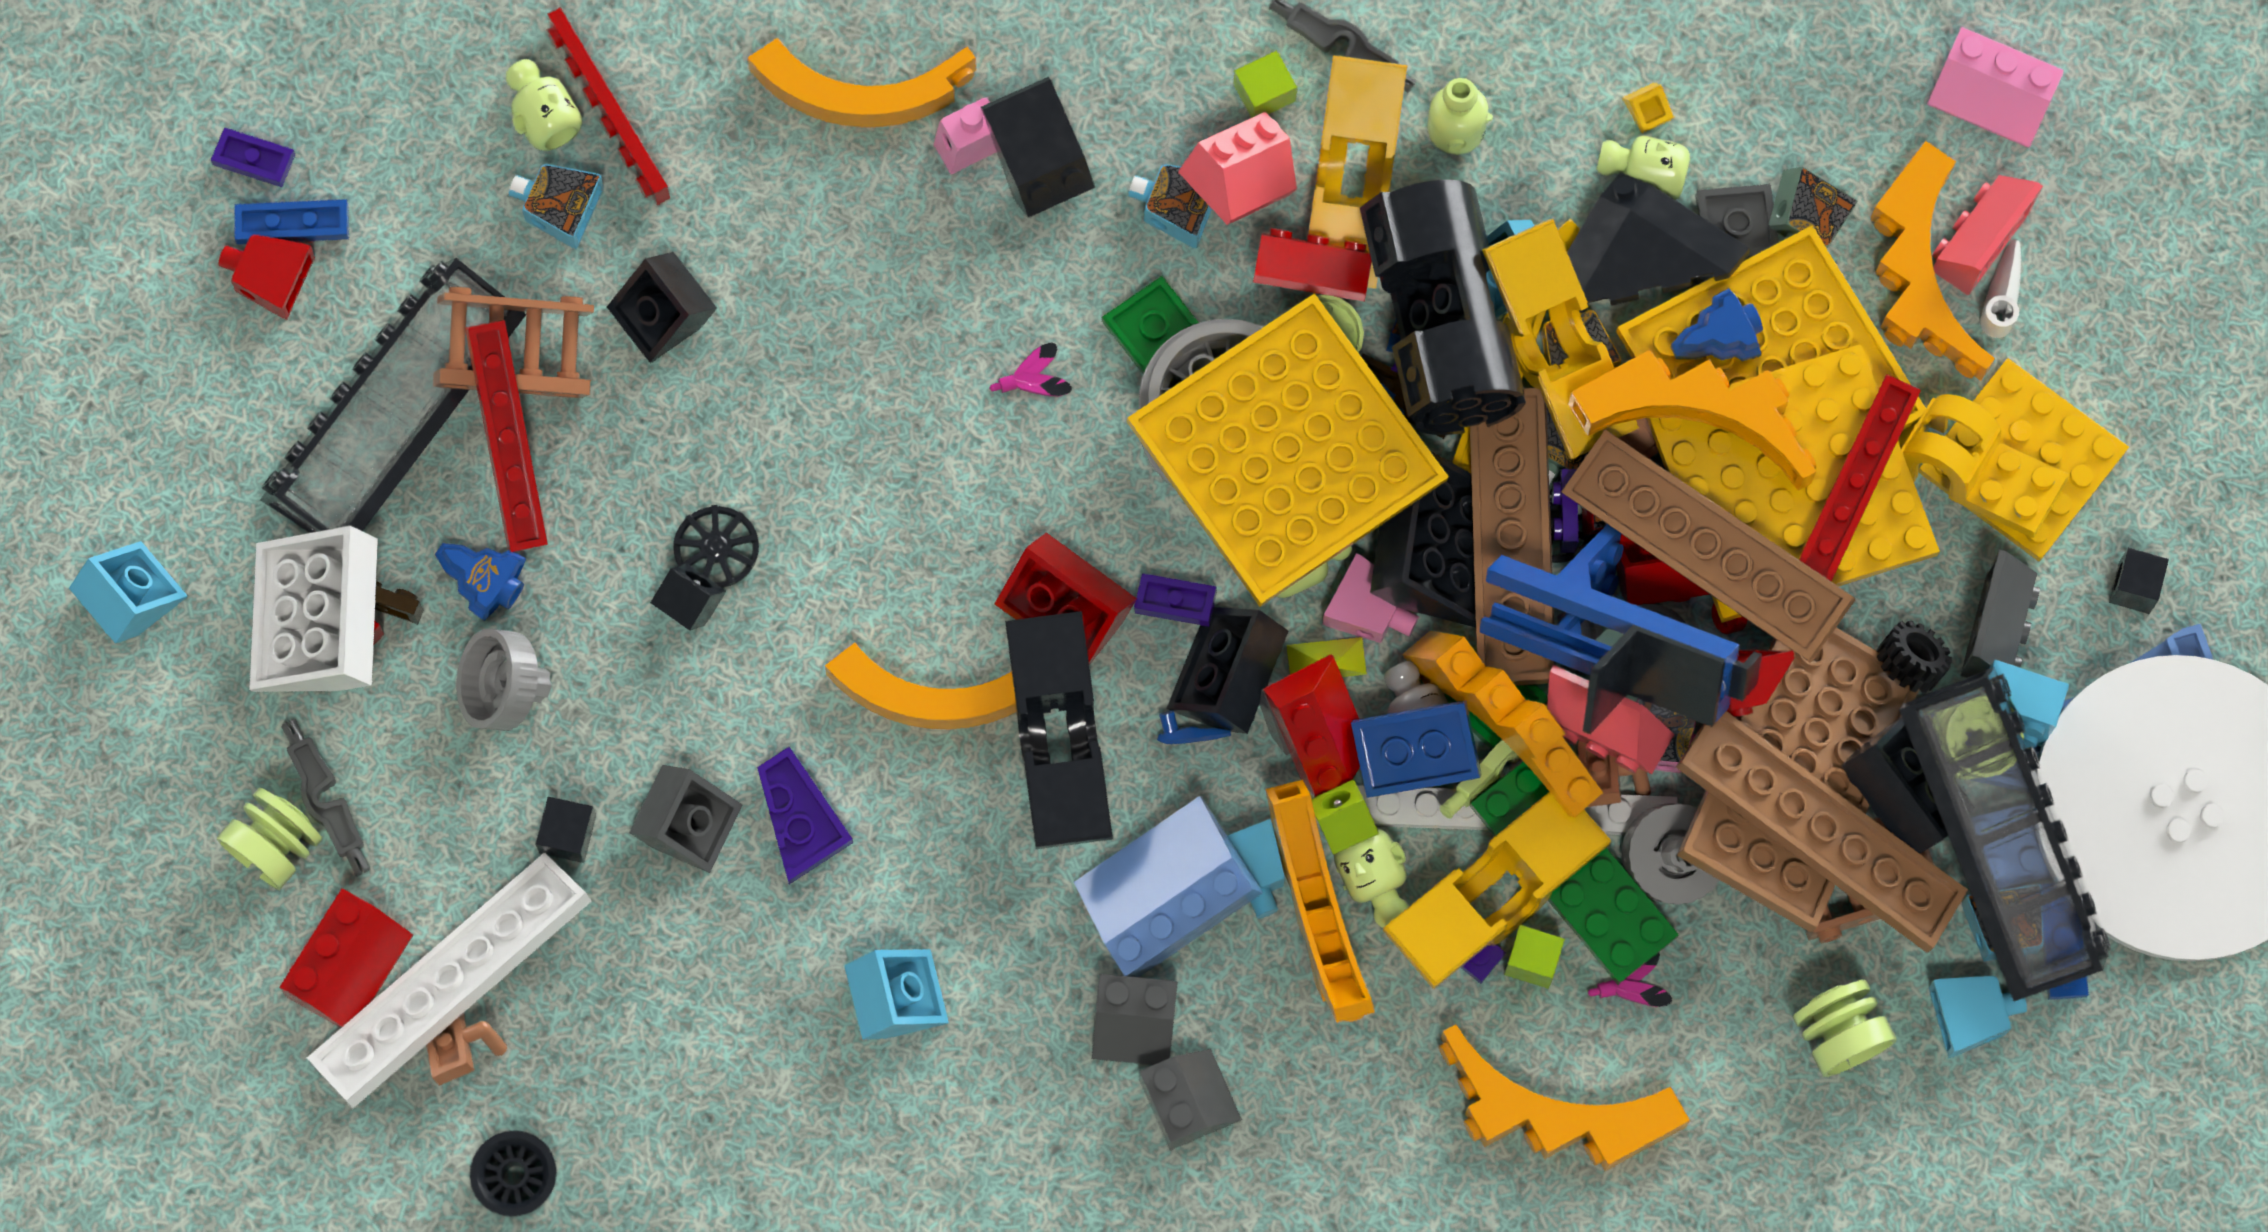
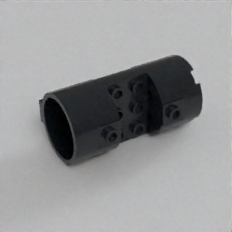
(1452, 351)

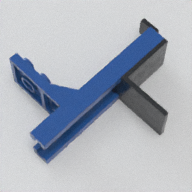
(1653, 659)

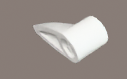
(2003, 294)

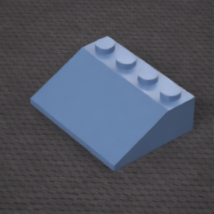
(1166, 889)

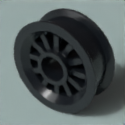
(507, 1142)

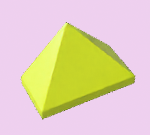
(1347, 654)

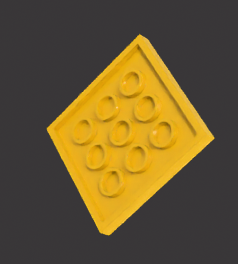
(2049, 430)

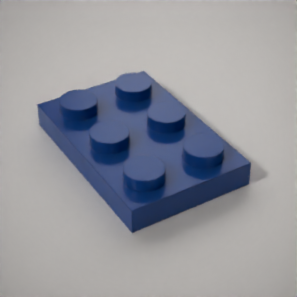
(1416, 749)

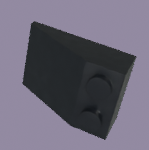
(1037, 147)

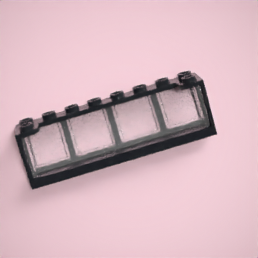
(382, 415)
(2006, 834)

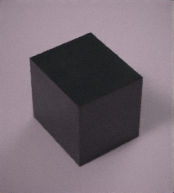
(2138, 580)
(688, 596)
(566, 829)

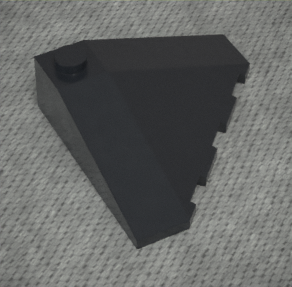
(1647, 241)

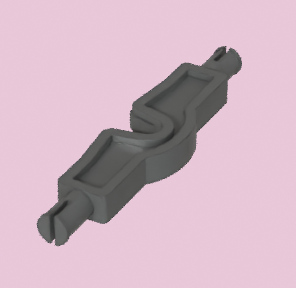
(1326, 32)
(334, 814)

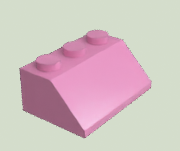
(1995, 87)

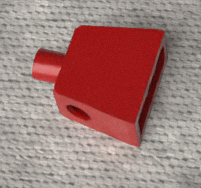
(269, 271)

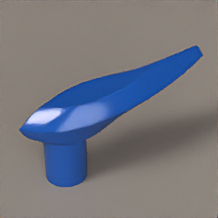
(1183, 735)

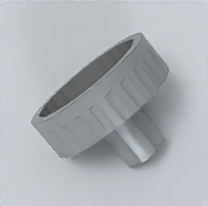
(496, 692)
(1645, 863)

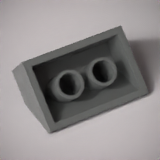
(2001, 615)

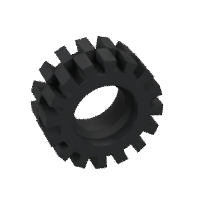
(1914, 656)

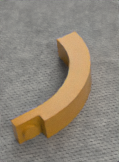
(859, 104)
(917, 704)

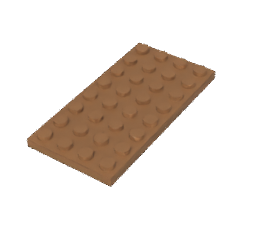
(1818, 721)

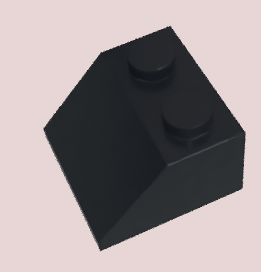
(661, 305)

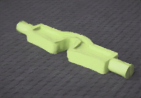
(1491, 770)

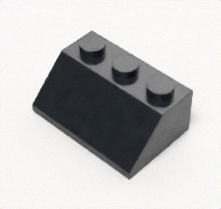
(1228, 669)
(1896, 787)

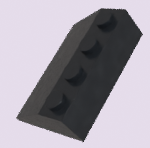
(1429, 552)

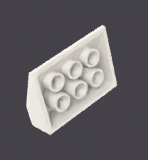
(314, 612)

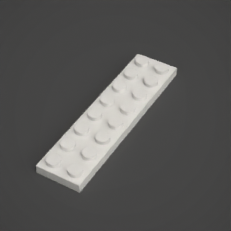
(448, 980)

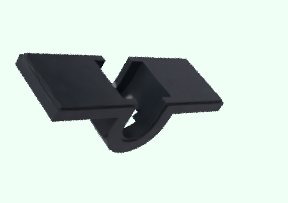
(1047, 674)

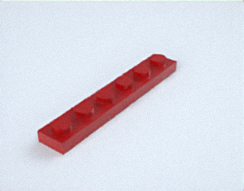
(614, 120)
(506, 435)
(1859, 476)

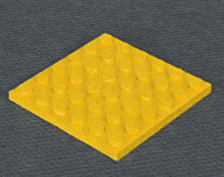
(1802, 309)
(1827, 411)
(1287, 449)

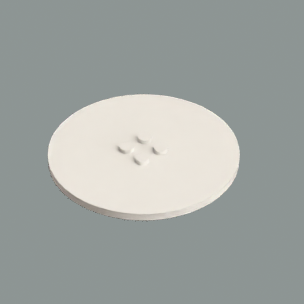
(2168, 804)

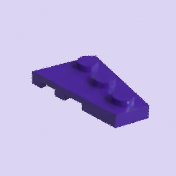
(800, 815)

